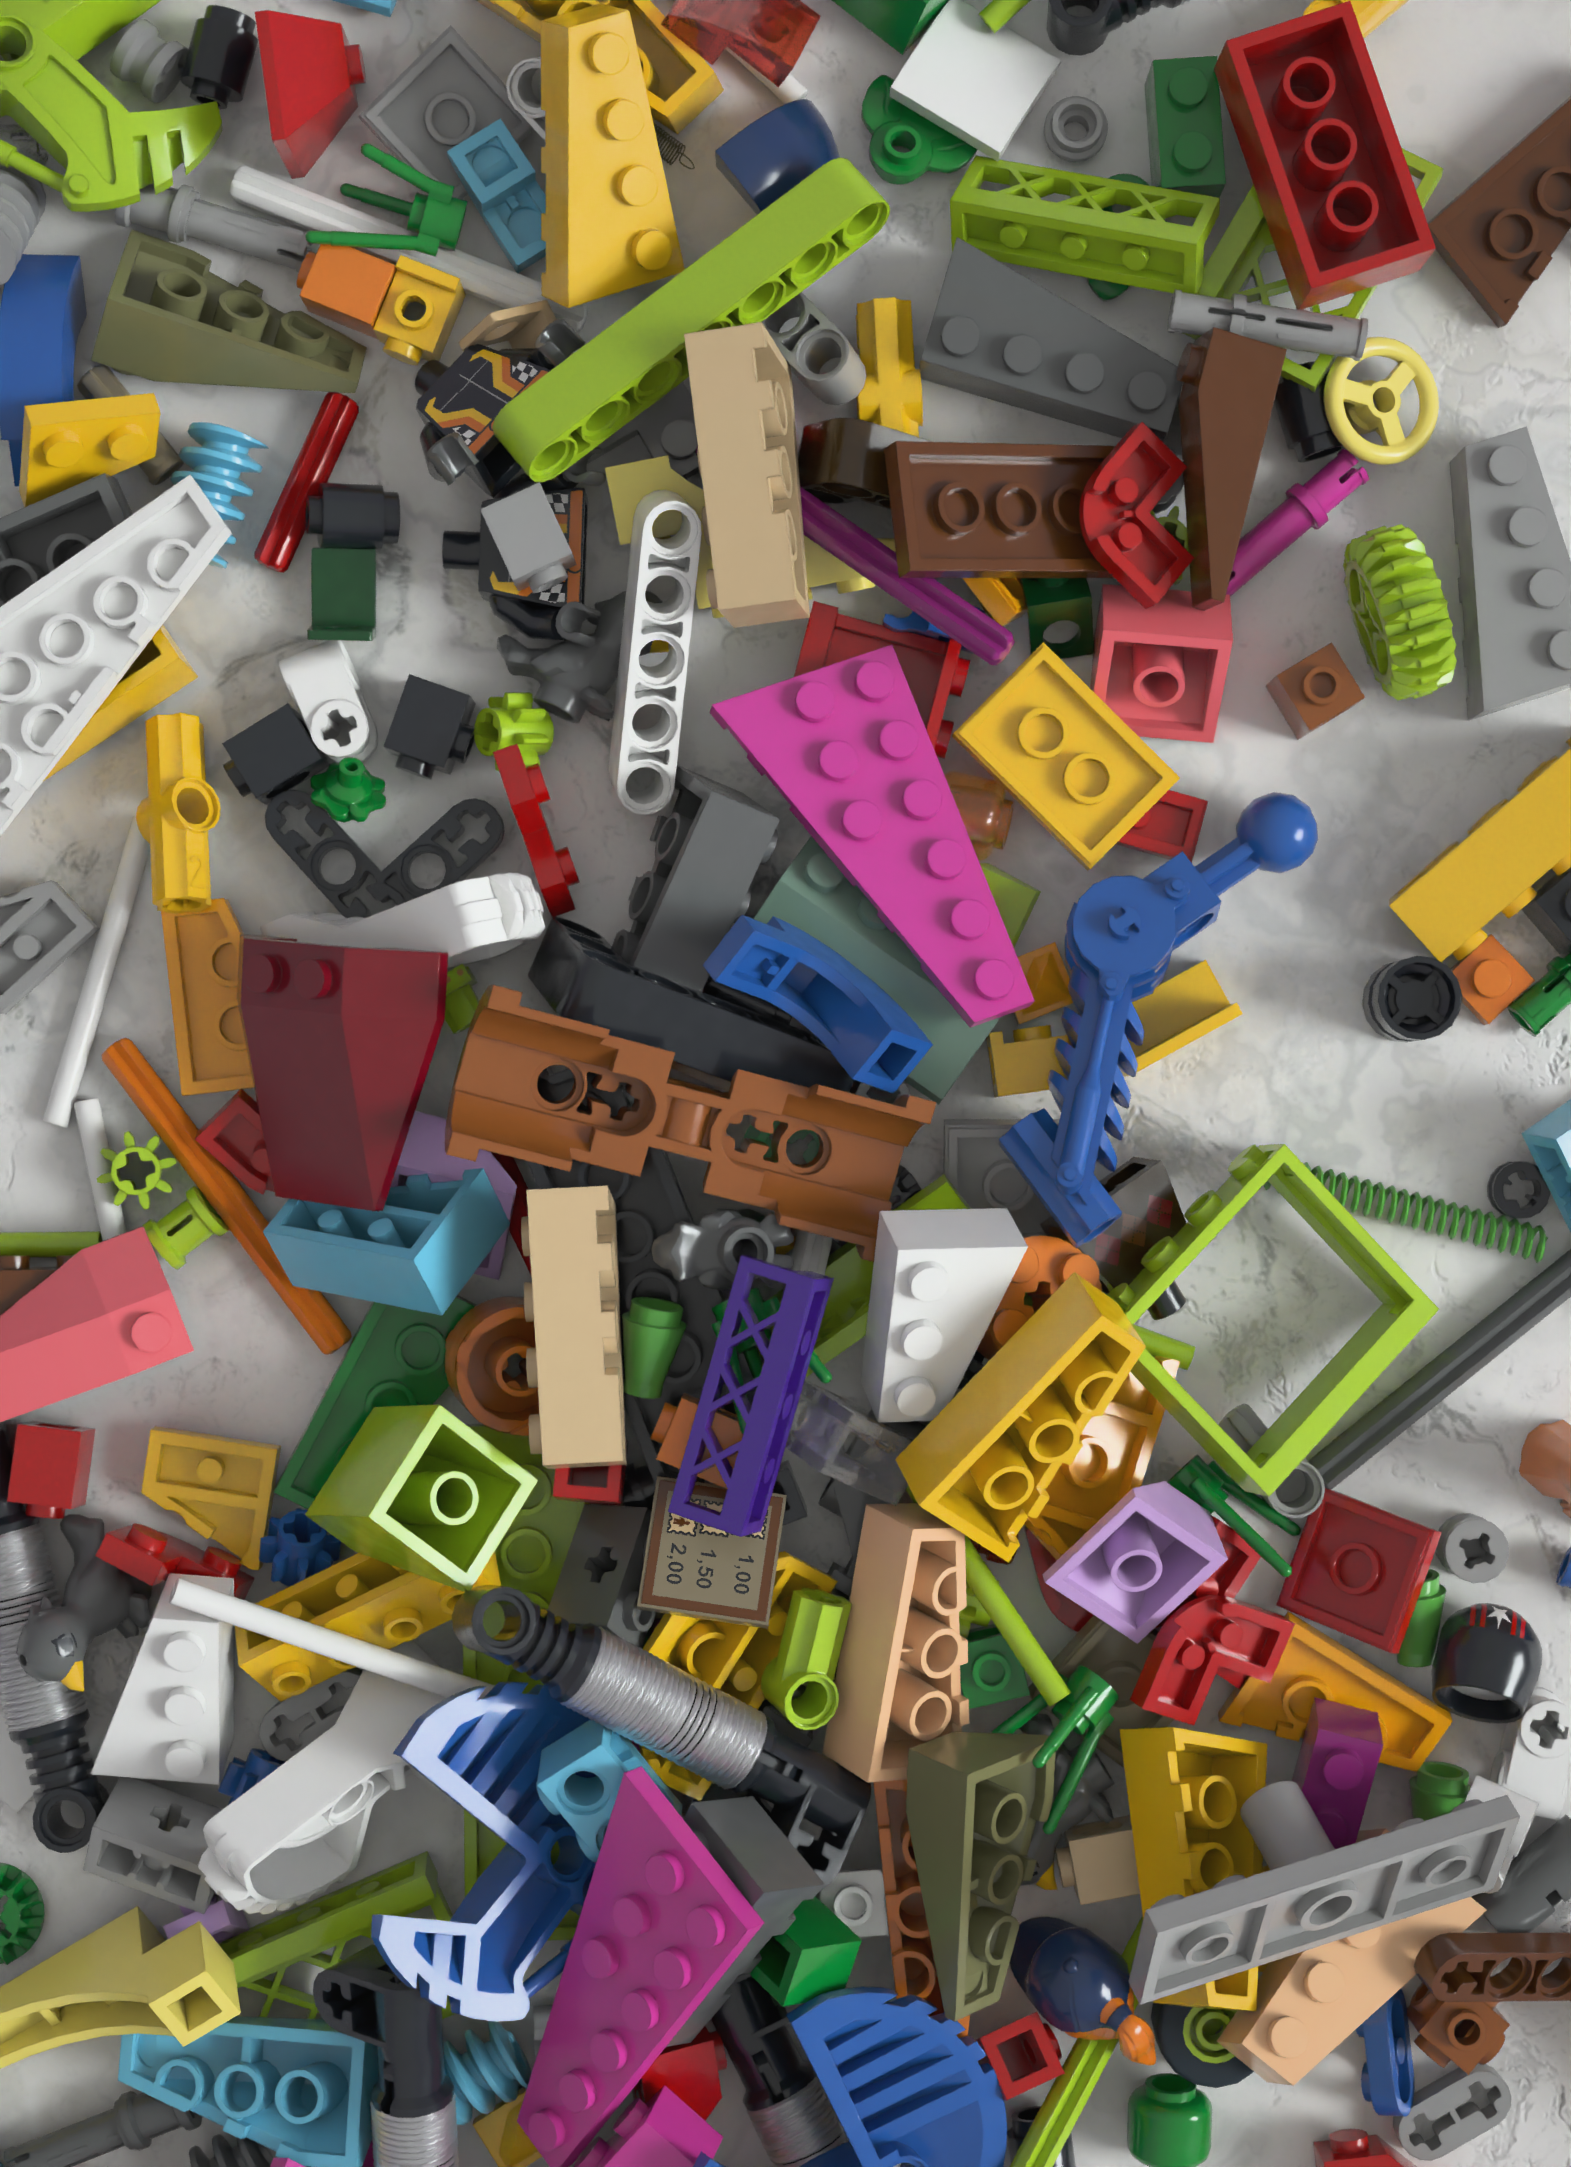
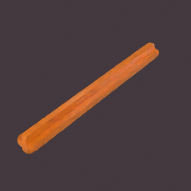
(221, 1191)

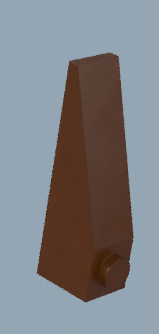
(1222, 428)

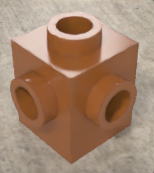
(1472, 2042)

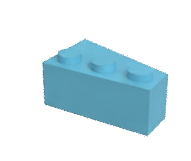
(404, 1257)

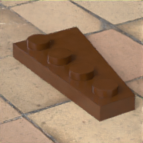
(1510, 218)

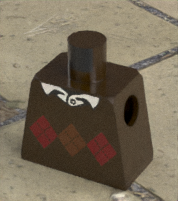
(1148, 1215)

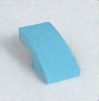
(503, 191)

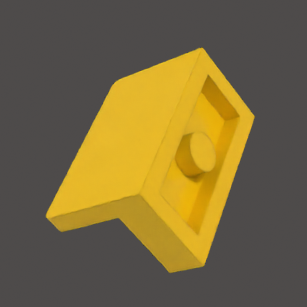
(1181, 1013)

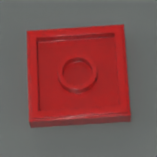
(1359, 1570)

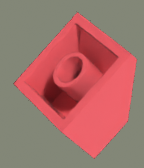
(1162, 663)

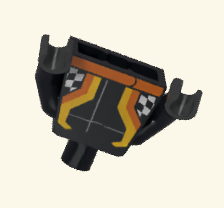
(466, 397)
(553, 612)

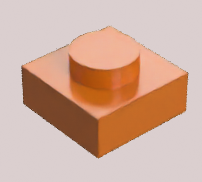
(1490, 979)

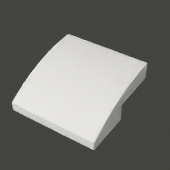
(974, 79)

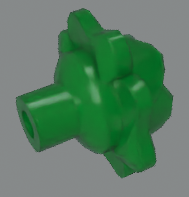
(348, 791)

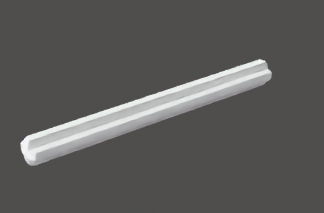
(323, 214)

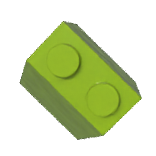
(422, 1494)

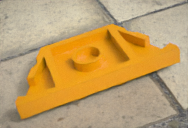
(1106, 1467)

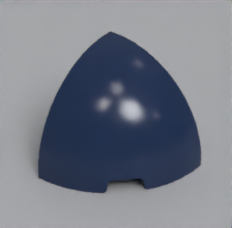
(776, 153)

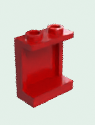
(928, 664)

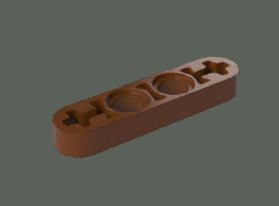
(1460, 1967)

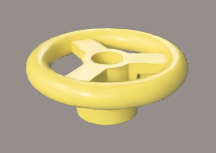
(1352, 410)

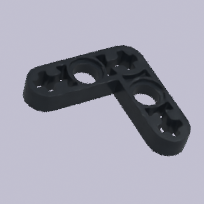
(395, 879)

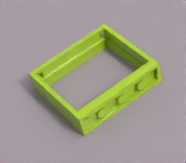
(1348, 1373)

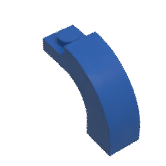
(38, 340)
(824, 993)

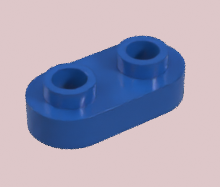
(1389, 2070)

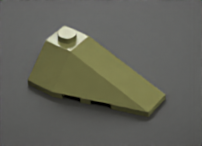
(189, 326)
(970, 1833)

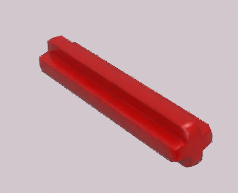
(310, 469)

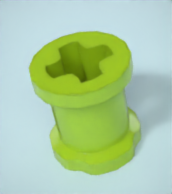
(185, 1228)

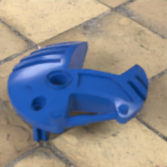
(489, 1763)
(899, 2083)

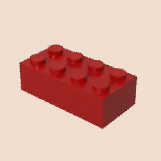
(1323, 155)

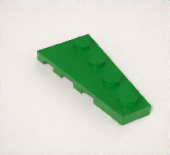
(390, 1362)

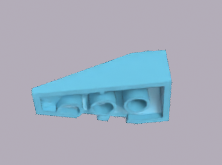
(266, 2081)

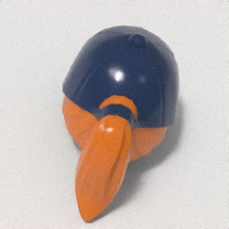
(1080, 1985)

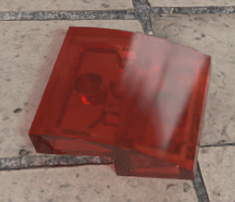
(759, 31)

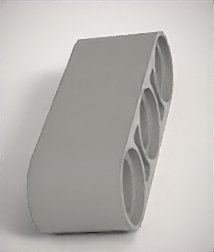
(813, 344)

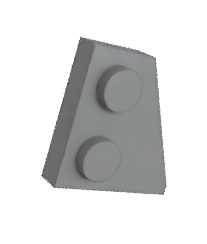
(36, 936)

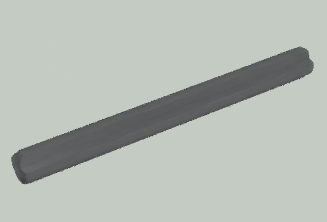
(1445, 1373)

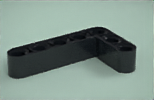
(594, 985)

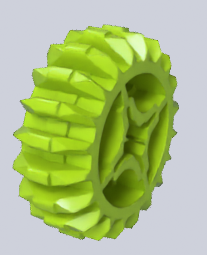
(1399, 612)

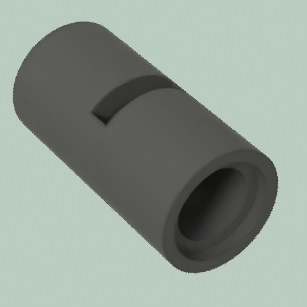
(1533, 1883)

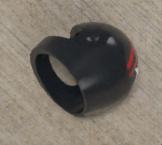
(1490, 1651)

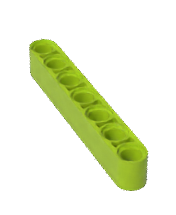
(727, 287)

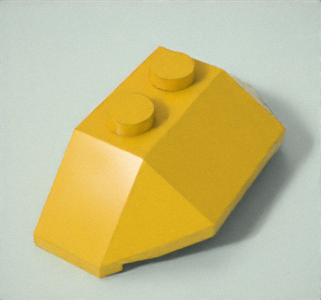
(728, 1655)

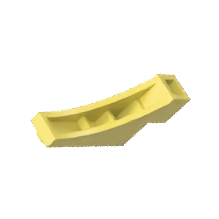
(636, 479)
(119, 1984)

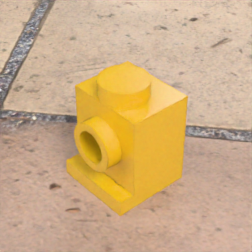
(428, 336)
(1024, 1063)

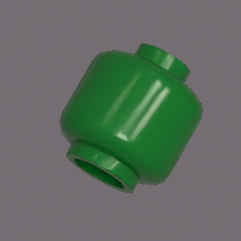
(1169, 2122)

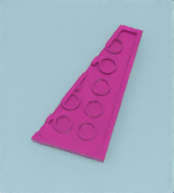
(875, 799)
(641, 1961)

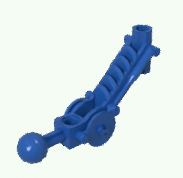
(1117, 954)

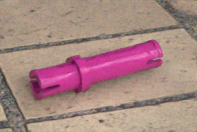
(1303, 509)

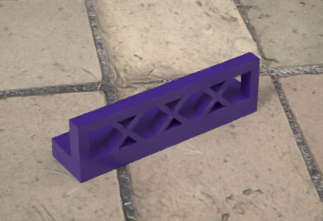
(774, 1401)

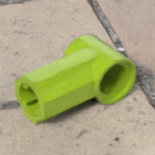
(809, 1655)

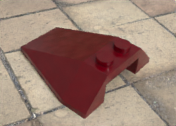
(338, 1059)

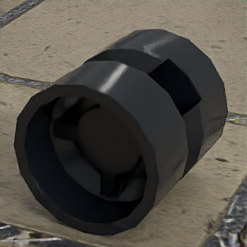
(1412, 999)

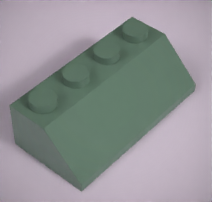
(829, 908)

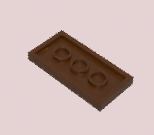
(991, 509)

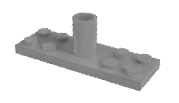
(1316, 1890)

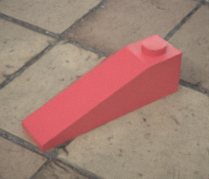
(89, 1325)

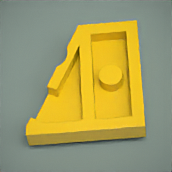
(83, 440)
(215, 1485)

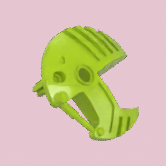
(77, 119)

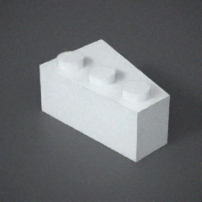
(931, 1304)
(177, 1697)

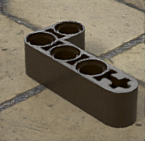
(846, 460)

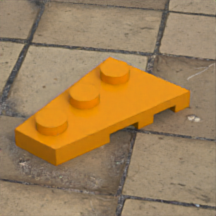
(204, 1003)
(1327, 1670)

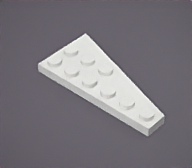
(87, 624)

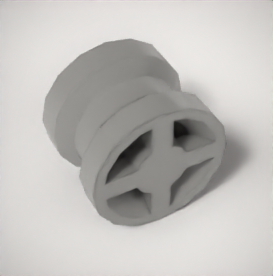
(149, 61)
(1461, 1541)

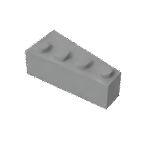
(1510, 575)

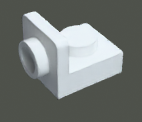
(858, 1901)

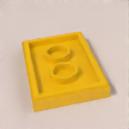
(1065, 756)

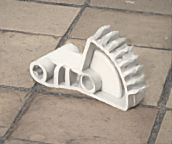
(465, 919)
(312, 1812)

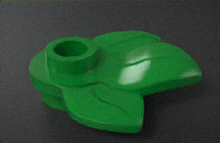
(898, 125)

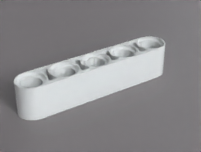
(645, 623)

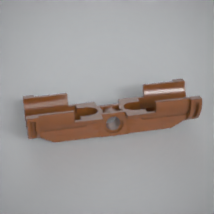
(501, 1111)

